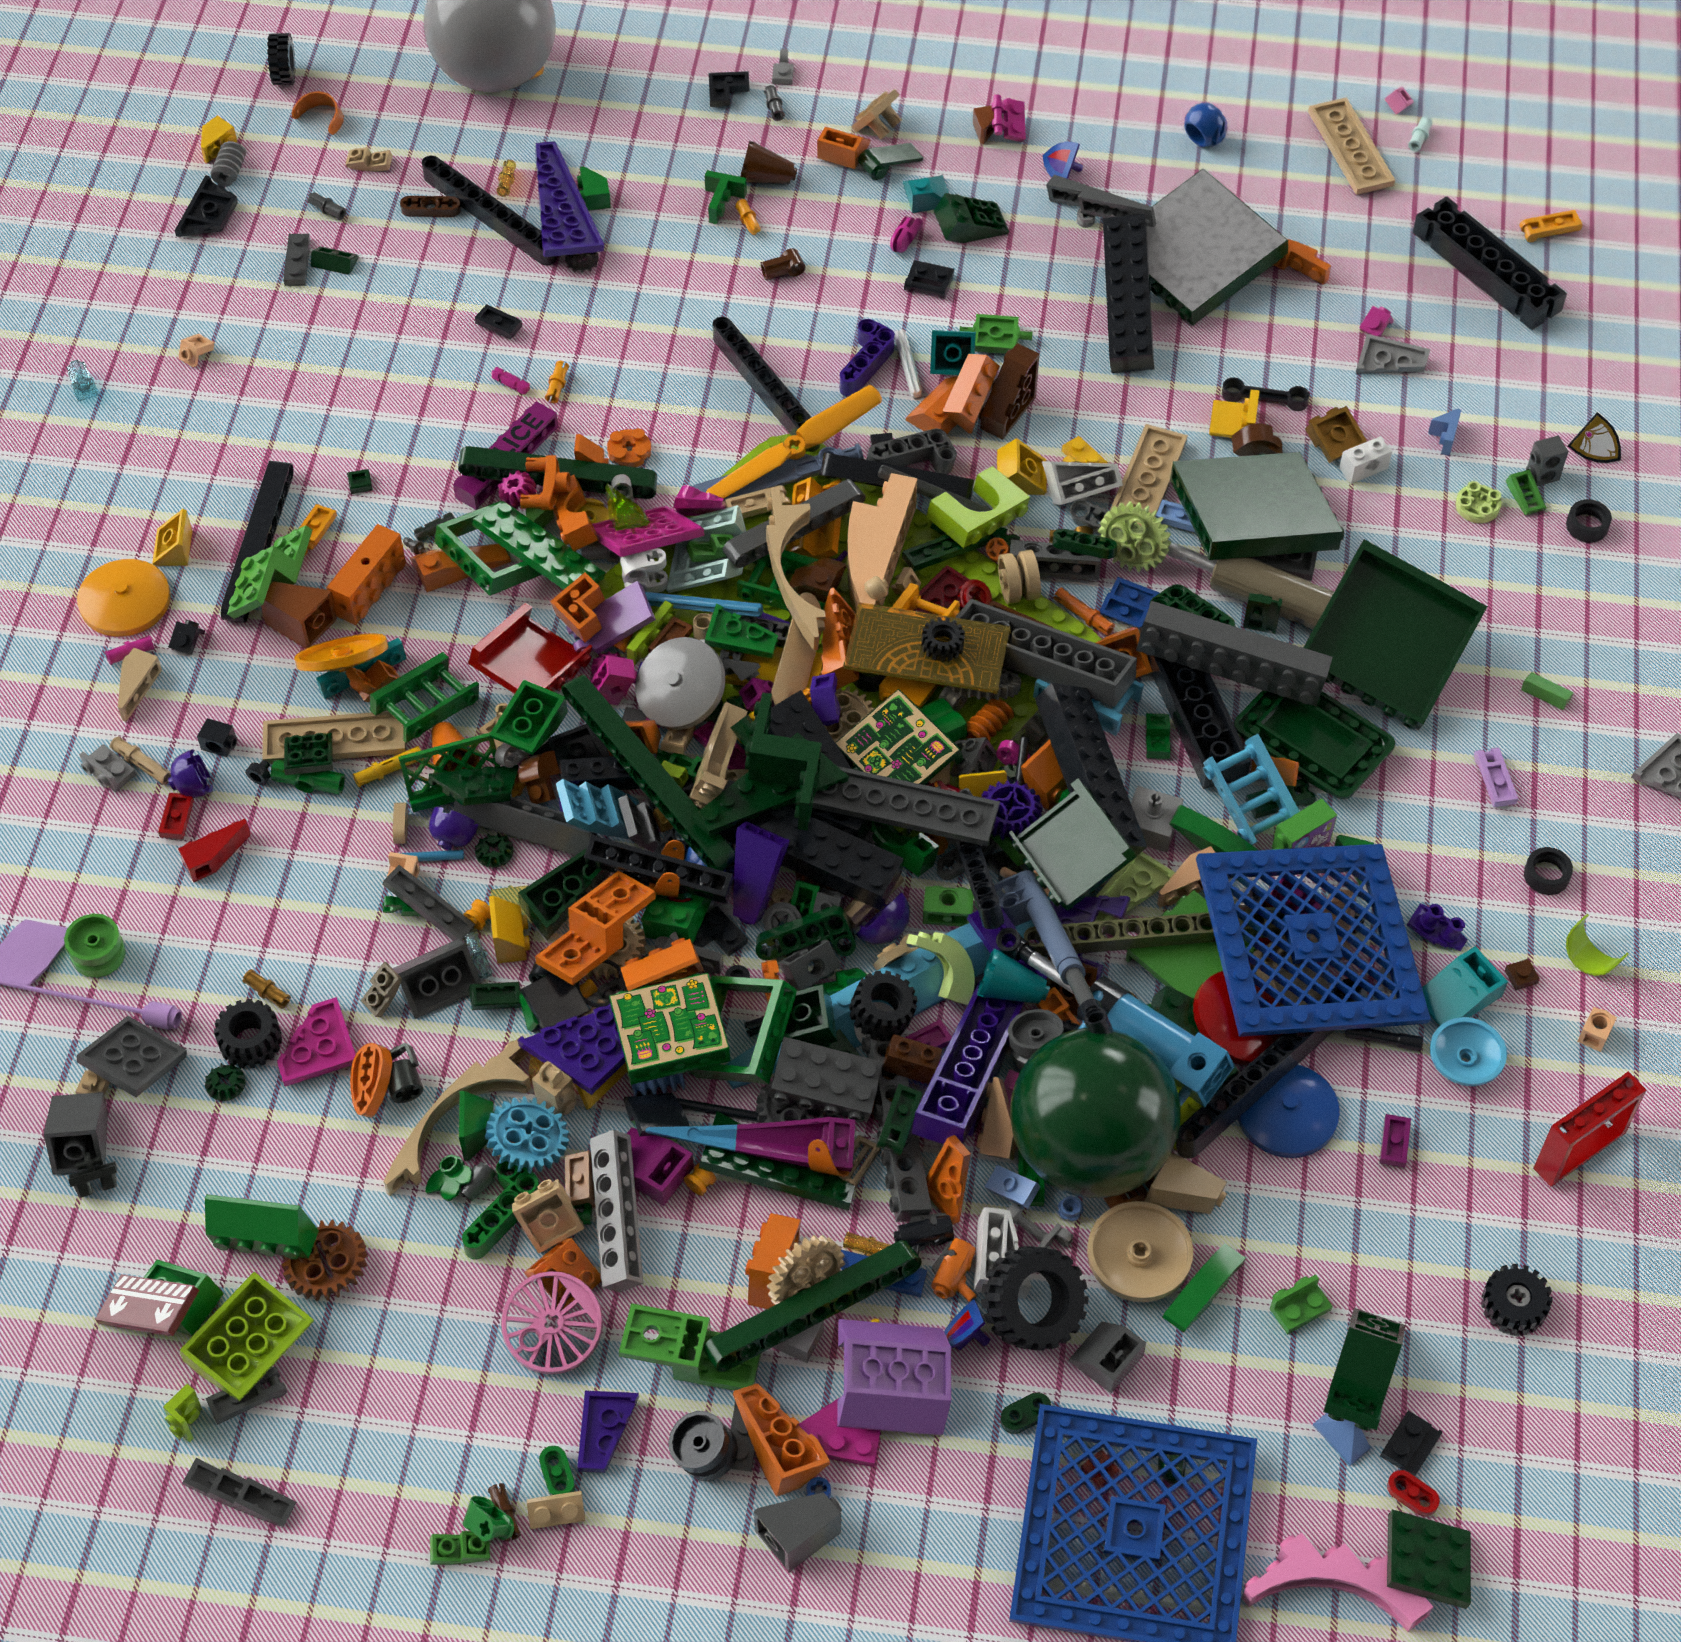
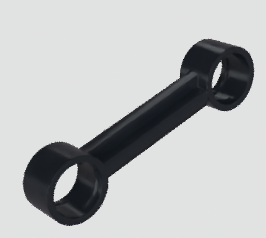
(1266, 394)

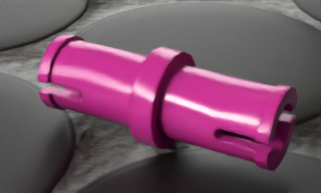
(118, 654)

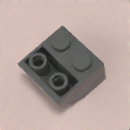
(1109, 1354)

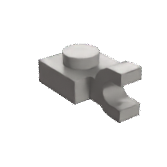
(783, 72)

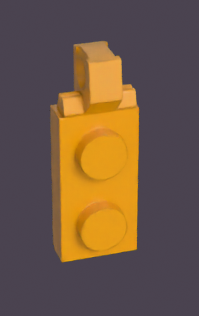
(319, 521)

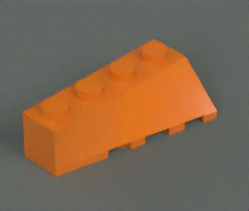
(836, 638)

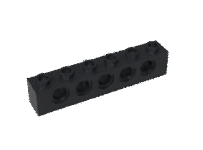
(650, 866)

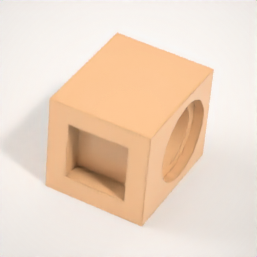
(1595, 1037)

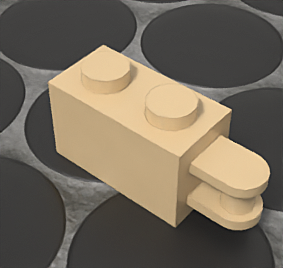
(555, 1088)

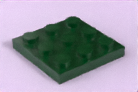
(1429, 1559)

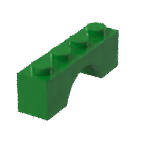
(917, 851)

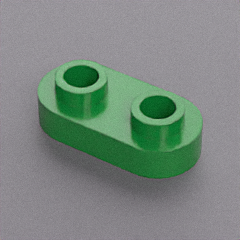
(556, 1474)

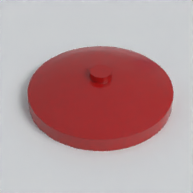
(1217, 1022)

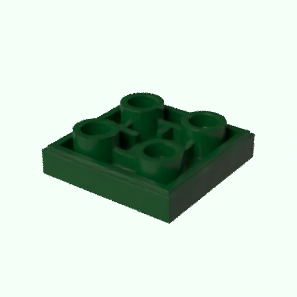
(308, 753)

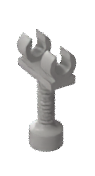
(1061, 1234)

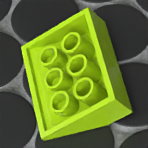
(245, 1337)

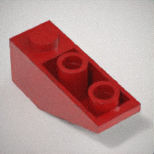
(210, 852)

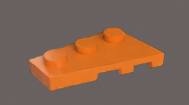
(948, 1178)

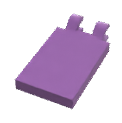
(619, 618)

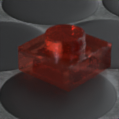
(1098, 1481)

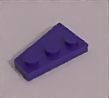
(602, 1427)

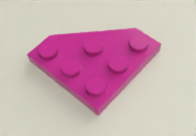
(317, 1045)
(842, 1443)

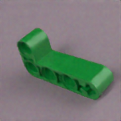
(478, 1237)

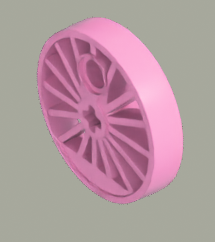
(583, 1296)

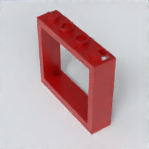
(1586, 1129)

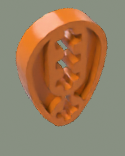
(370, 1078)

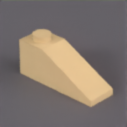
(137, 676)

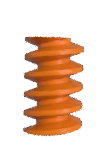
(989, 719)

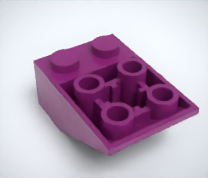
(658, 1165)

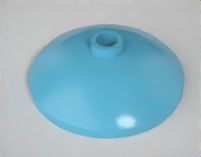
(1470, 1040)

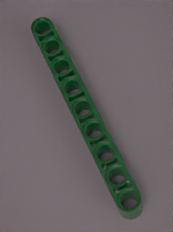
(591, 475)
(812, 1306)

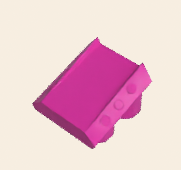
(694, 502)

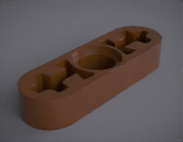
(444, 201)

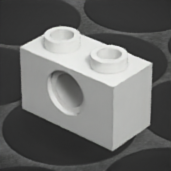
(1365, 460)

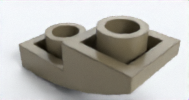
(382, 991)

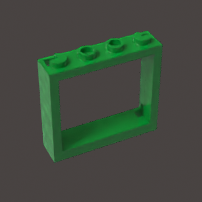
(447, 540)
(770, 1033)

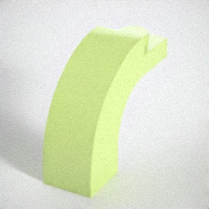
(957, 966)

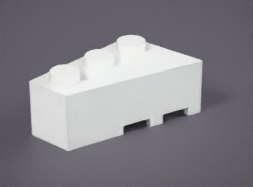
(994, 1238)

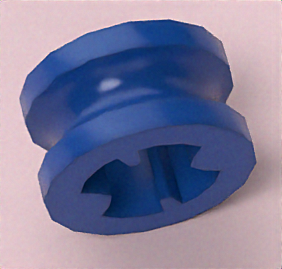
(818, 1481)

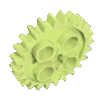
(1136, 536)

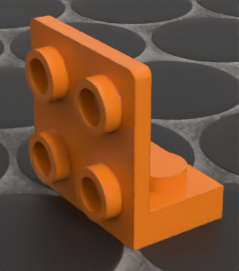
(568, 1259)

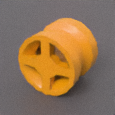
(478, 913)
(699, 1180)

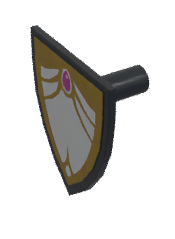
(1597, 441)

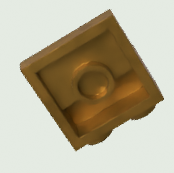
(1335, 432)

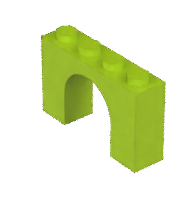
(970, 526)

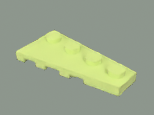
(1136, 880)

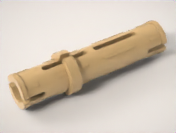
(133, 755)

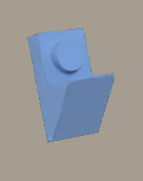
(1445, 427)

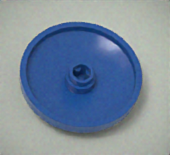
(1293, 1116)

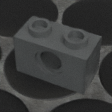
(796, 965)

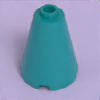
(1011, 981)

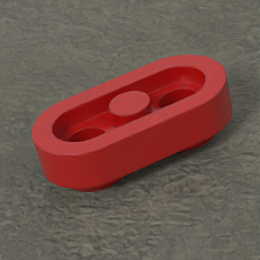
(1414, 1492)

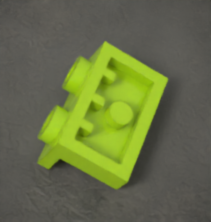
(182, 1410)

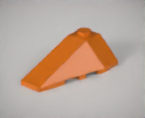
(438, 570)
(782, 1447)

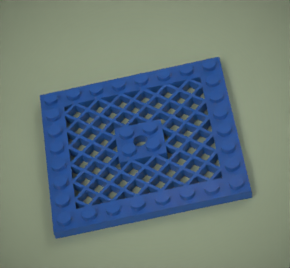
(1365, 863)
(1160, 1439)

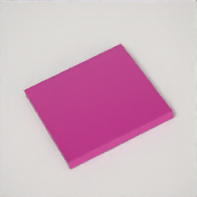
(664, 529)

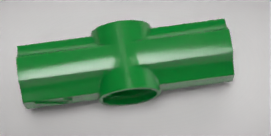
(308, 782)

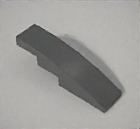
(239, 1493)

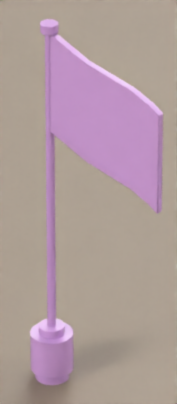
(34, 947)

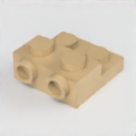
(547, 1215)

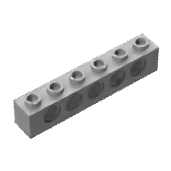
(616, 1211)

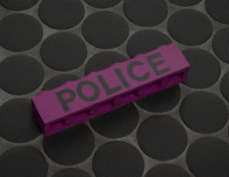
(523, 437)

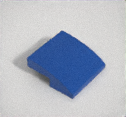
(1127, 602)

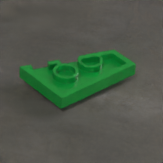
(735, 634)

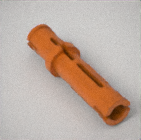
(1090, 616)

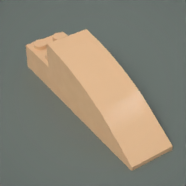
(878, 536)

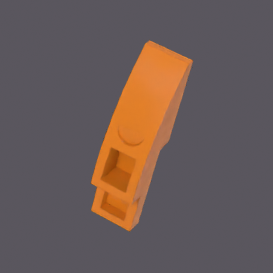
(1305, 261)

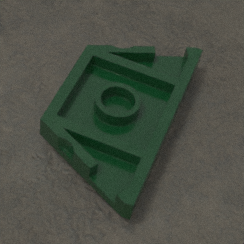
(477, 785)

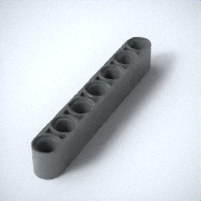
(823, 510)

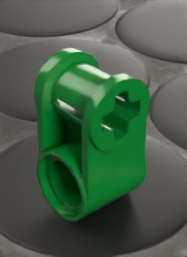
(487, 1520)

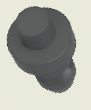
(415, 545)

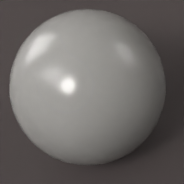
(490, 41)

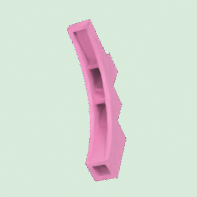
(1337, 1569)

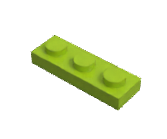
(639, 645)

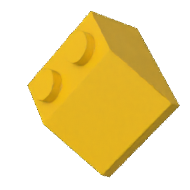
(1022, 467)
(508, 930)

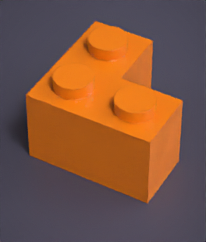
(576, 604)

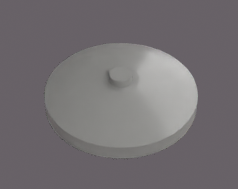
(680, 683)

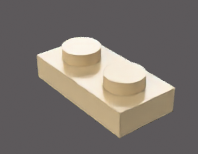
(555, 1510)

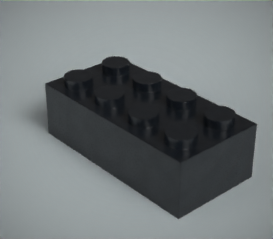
(798, 716)

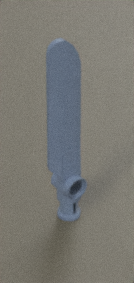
(788, 472)

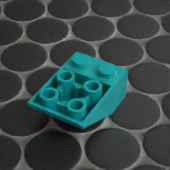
(1463, 987)

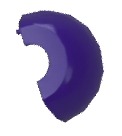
(887, 923)

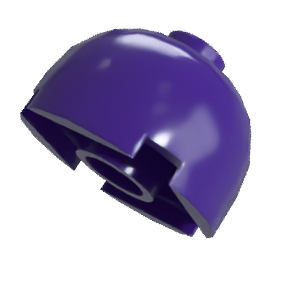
(189, 775)
(451, 828)

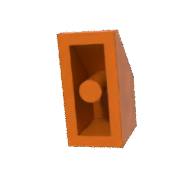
(588, 451)

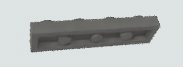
(428, 904)

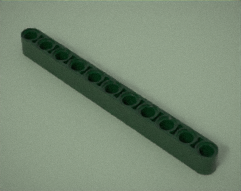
(646, 771)

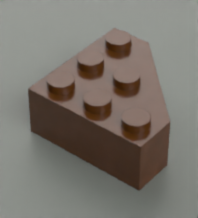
(1011, 391)

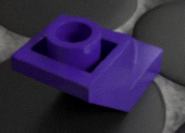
(824, 698)

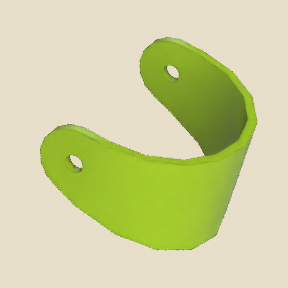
(1586, 955)

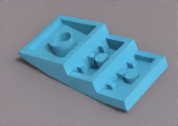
(593, 808)

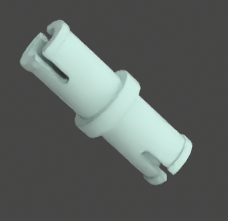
(1420, 134)

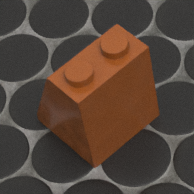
(299, 612)

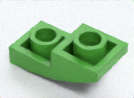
(458, 1549)

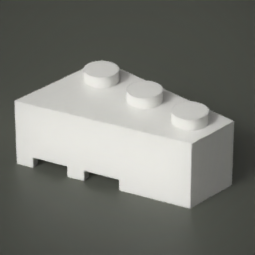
(1079, 480)

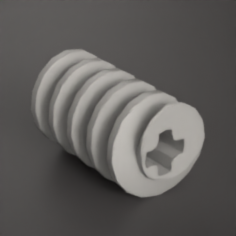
(228, 163)

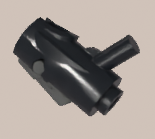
(925, 1231)

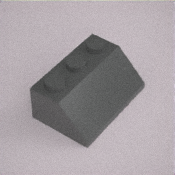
(437, 978)

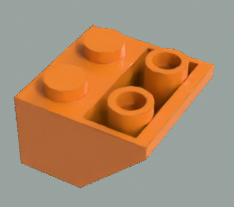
(841, 147)

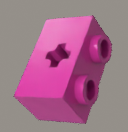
(614, 678)

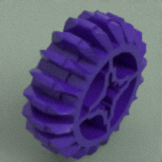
(1024, 812)

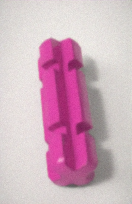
(510, 380)

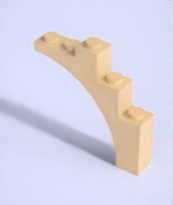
(712, 770)

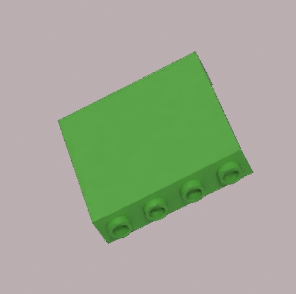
(1183, 965)

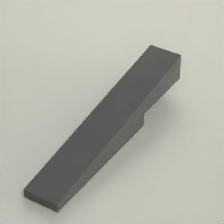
(1096, 201)

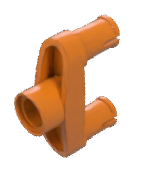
(554, 483)

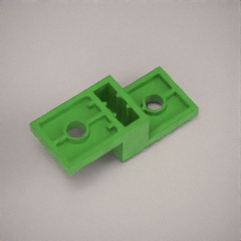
(275, 564)
(681, 1346)

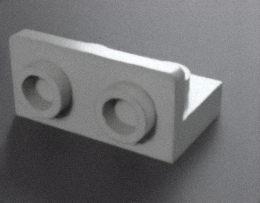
(108, 768)

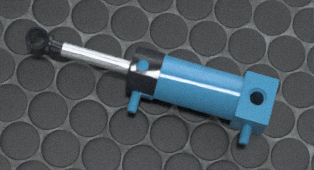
(1193, 1061)

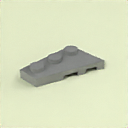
(1388, 355)

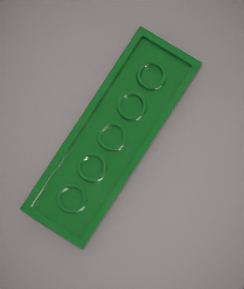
(535, 545)

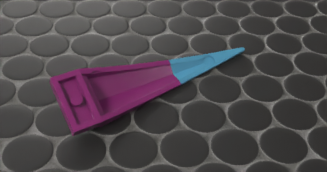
(774, 1140)

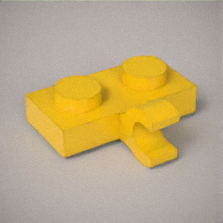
(1079, 451)

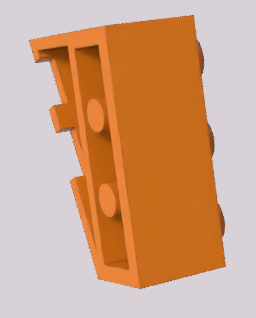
(776, 1237)

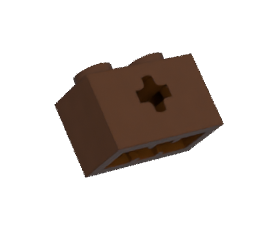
(911, 1059)

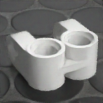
(645, 570)

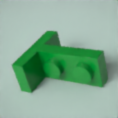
(723, 187)

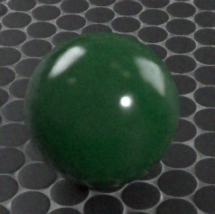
(1095, 1113)

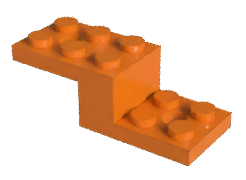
(595, 927)

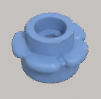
(1070, 1202)

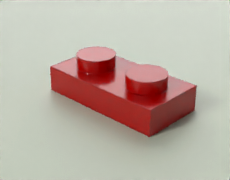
(176, 816)

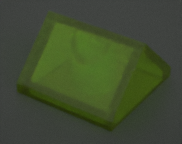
(623, 511)

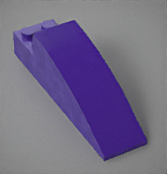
(972, 1059)

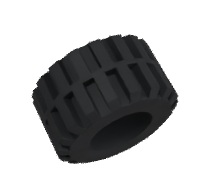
(885, 988)
(242, 1017)

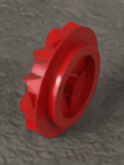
(971, 587)

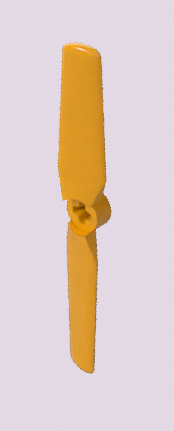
(811, 433)

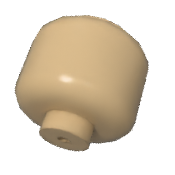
(876, 588)

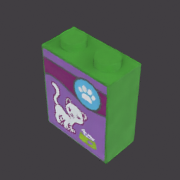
(1307, 828)

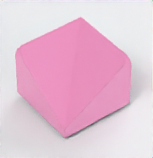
(1399, 100)

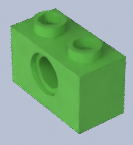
(939, 914)

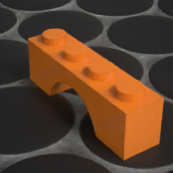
(574, 525)

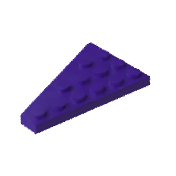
(580, 1047)

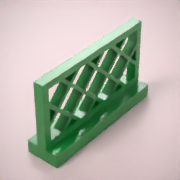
(434, 796)

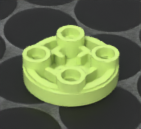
(1478, 503)

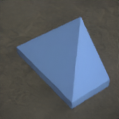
(1343, 1437)

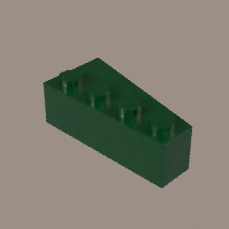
(550, 896)

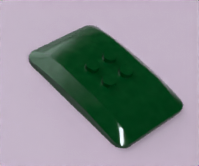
(1329, 740)

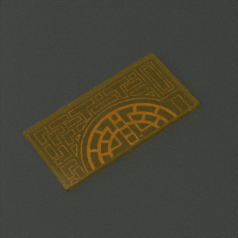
(890, 645)

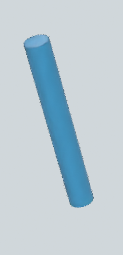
(438, 855)

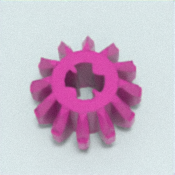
(514, 486)

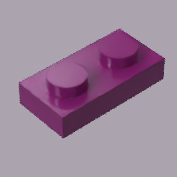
(1395, 1140)

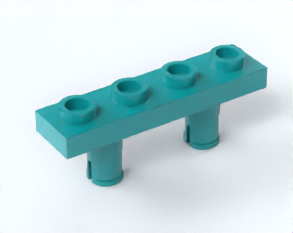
(336, 681)

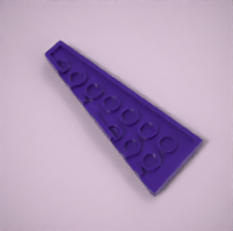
(563, 214)

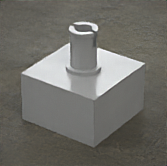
(1154, 814)

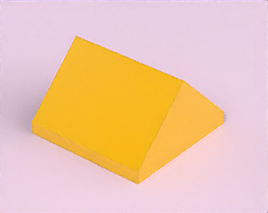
(173, 541)

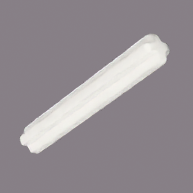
(908, 363)

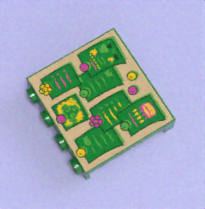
(670, 1028)

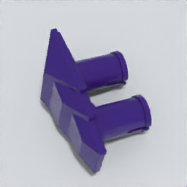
(1437, 928)

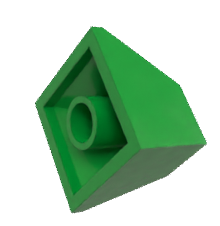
(473, 1117)

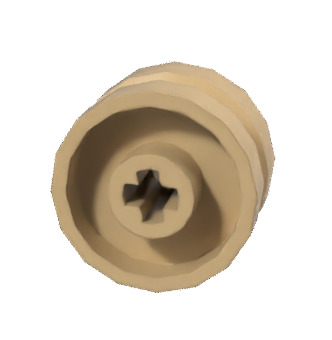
(1019, 576)

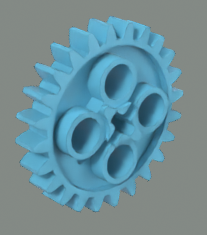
(527, 1134)

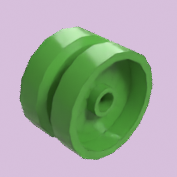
(94, 945)

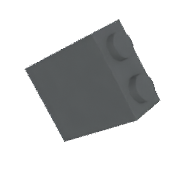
(75, 1127)
(798, 1527)

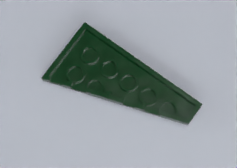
(751, 798)
(776, 1174)

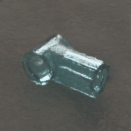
(82, 383)

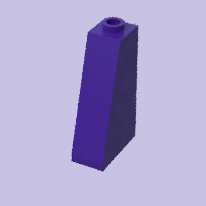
(756, 870)

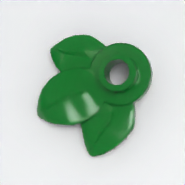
(449, 1177)

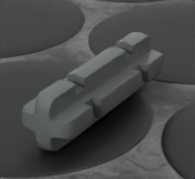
(430, 528)

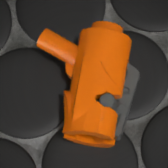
(951, 1270)

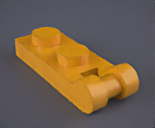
(1550, 225)

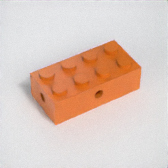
(367, 574)

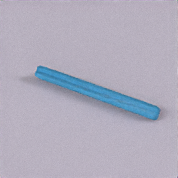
(705, 604)

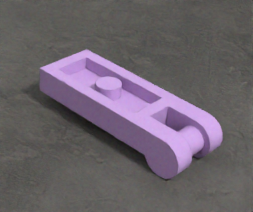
(1496, 777)

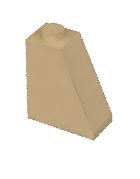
(1186, 1187)

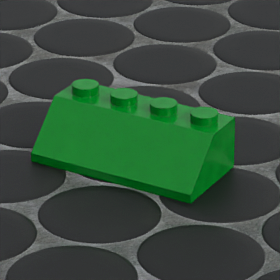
(259, 1227)

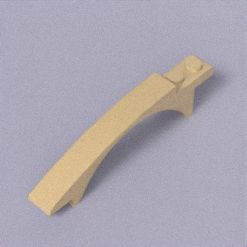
(782, 526)
(497, 1075)

